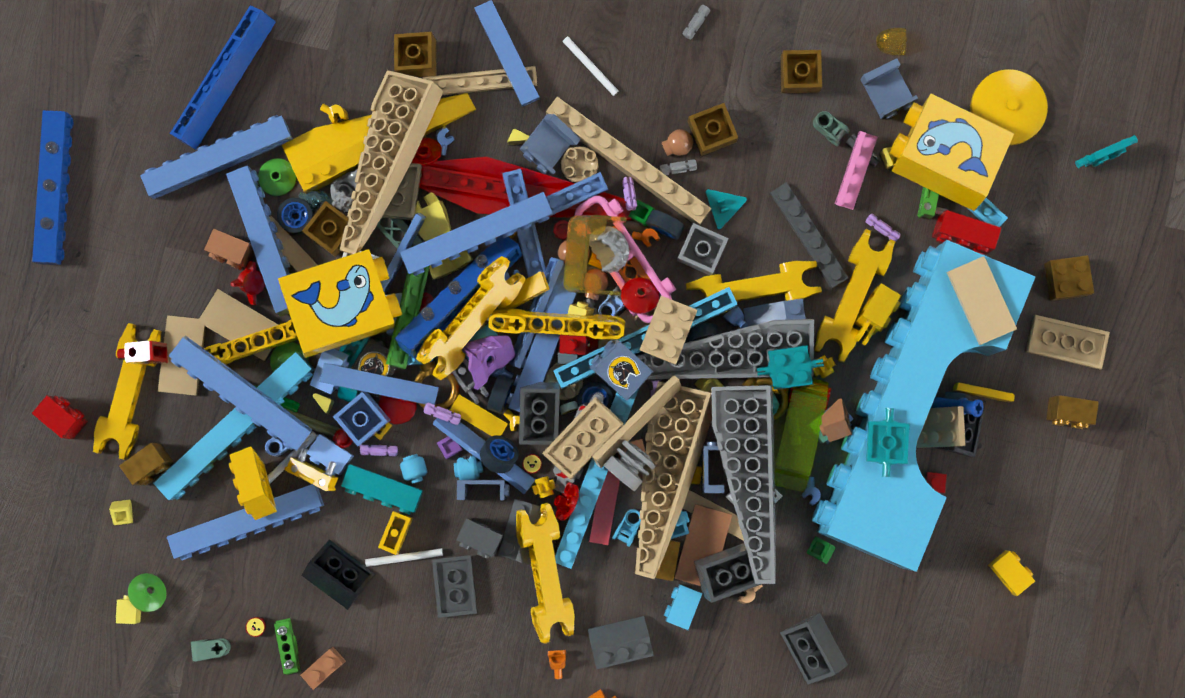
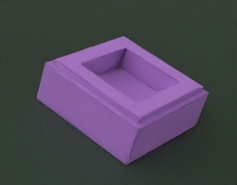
(449, 447)

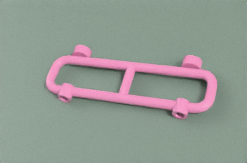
(613, 208)

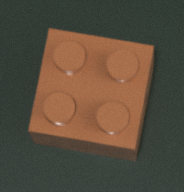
(228, 248)

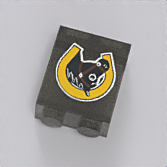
(374, 359)

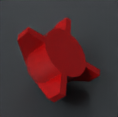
(250, 282)

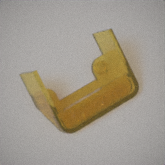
(575, 271)

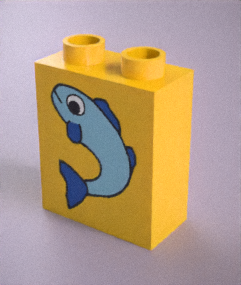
(950, 151)
(339, 302)

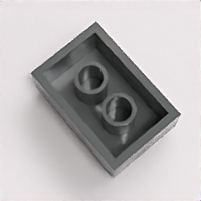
(480, 537)
(725, 573)

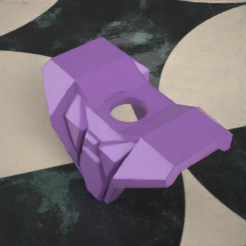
(479, 350)

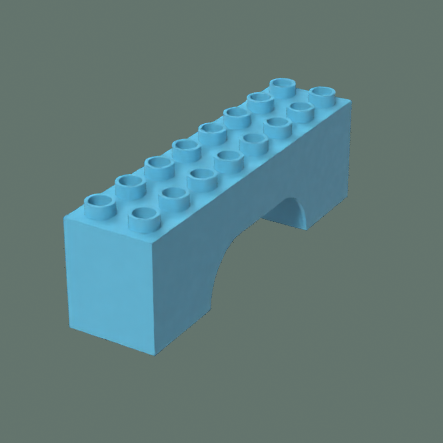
(899, 512)

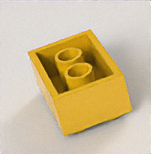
(252, 483)

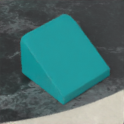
(347, 394)

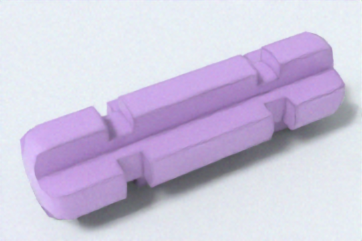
(629, 193)
(882, 227)
(442, 413)
(379, 450)

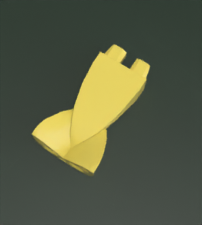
(436, 225)

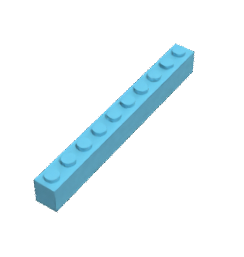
(706, 309)
(230, 430)
(588, 495)

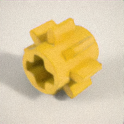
(827, 369)
(544, 487)

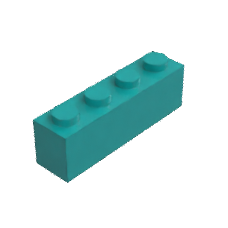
(382, 488)

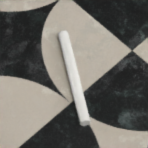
(592, 68)
(281, 467)
(403, 557)

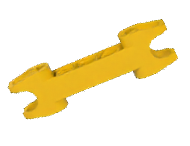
(787, 282)
(526, 323)
(841, 326)
(450, 342)
(230, 347)
(118, 423)
(539, 539)

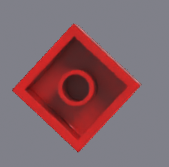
(60, 416)

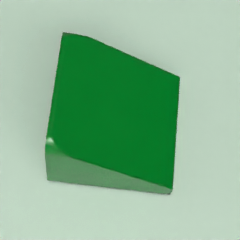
(641, 213)
(821, 550)

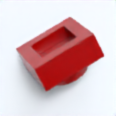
(936, 481)

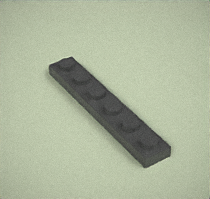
(809, 235)

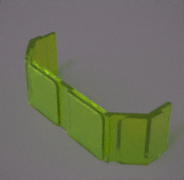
(801, 435)

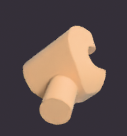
(749, 595)

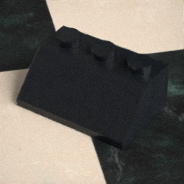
(972, 428)
(338, 574)

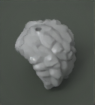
(342, 191)
(610, 249)

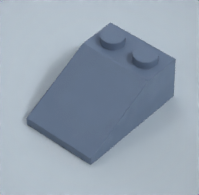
(775, 311)

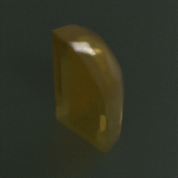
(892, 41)

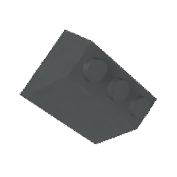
(539, 413)
(510, 547)
(620, 642)
(814, 649)

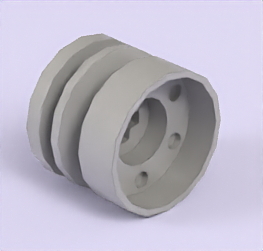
(629, 465)

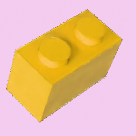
(395, 532)
(1011, 572)

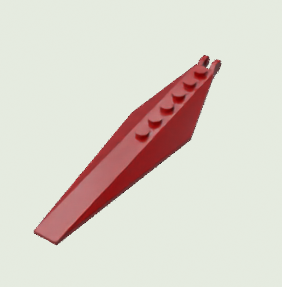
(481, 188)

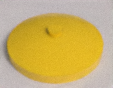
(1012, 102)

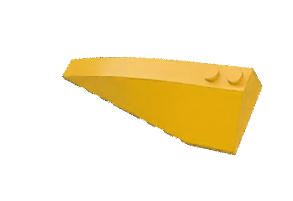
(336, 148)

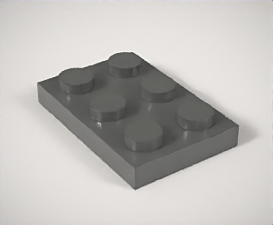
(454, 586)

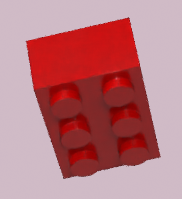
(966, 232)

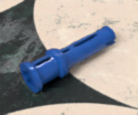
(970, 407)

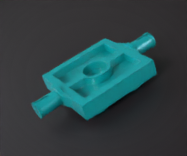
(1107, 153)
(790, 367)
(887, 442)

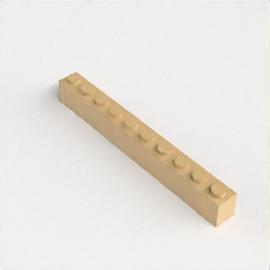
(630, 163)

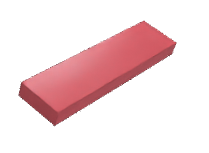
(605, 510)

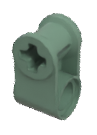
(832, 127)
(207, 649)

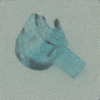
(314, 198)

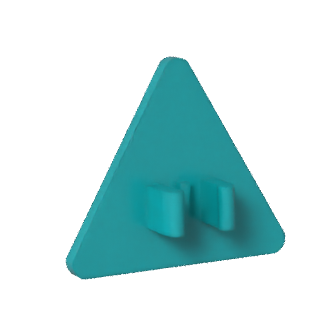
(723, 206)

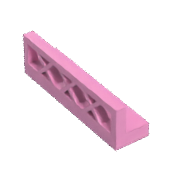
(856, 170)

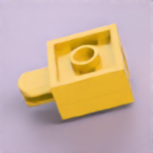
(876, 312)

